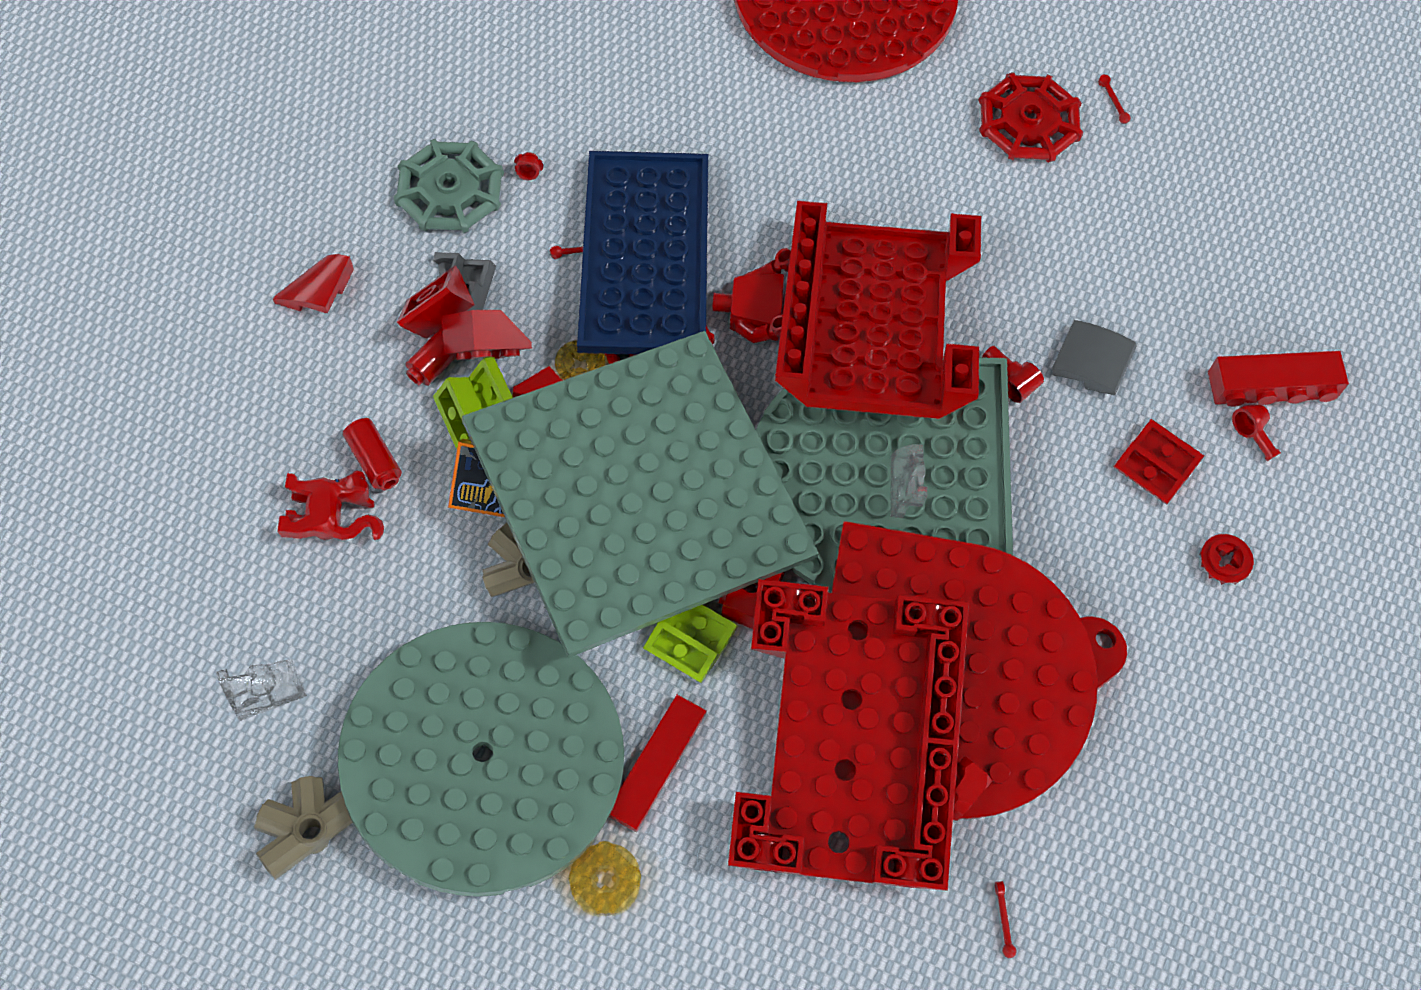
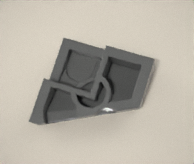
(475, 273)

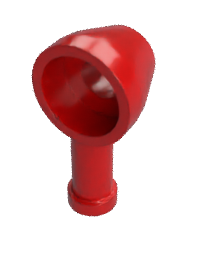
(1250, 422)

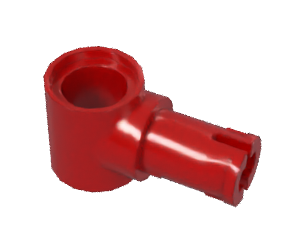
(1021, 378)

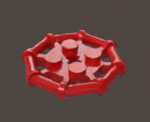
(1030, 130)

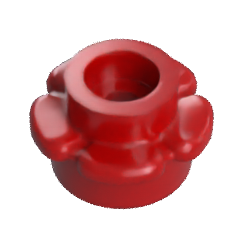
(528, 166)

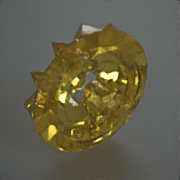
(566, 365)

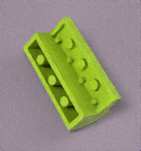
(469, 394)

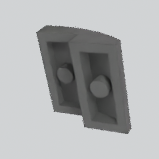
(1094, 357)

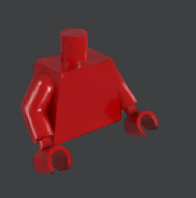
(756, 300)

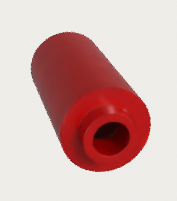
(429, 361)
(372, 454)

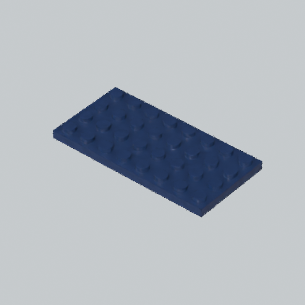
(643, 251)

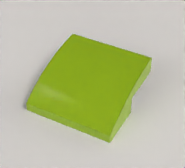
(691, 640)

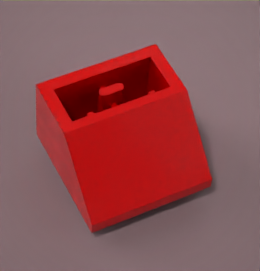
(482, 335)

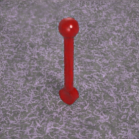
(1104, 81)
(556, 251)
(1008, 949)

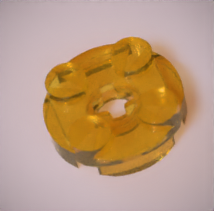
(605, 900)

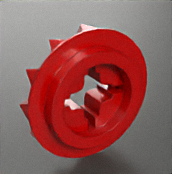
(1223, 545)

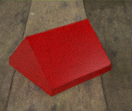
(441, 297)

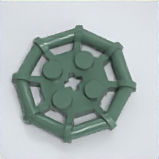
(453, 199)

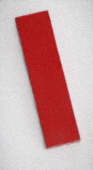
(657, 762)

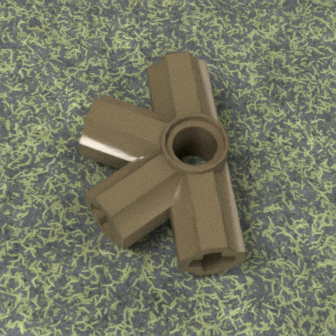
(508, 574)
(290, 823)

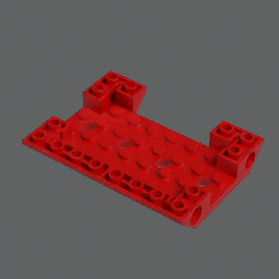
(897, 740)

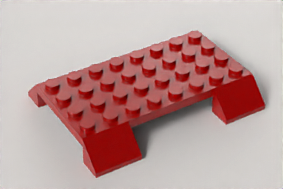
(871, 316)

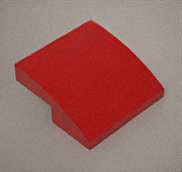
(1159, 461)

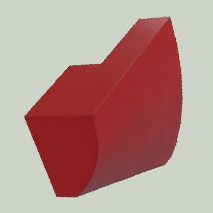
(317, 285)

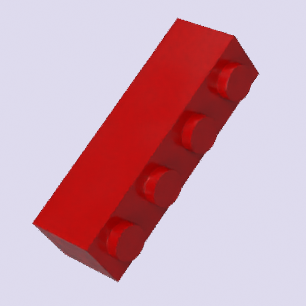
(1277, 378)

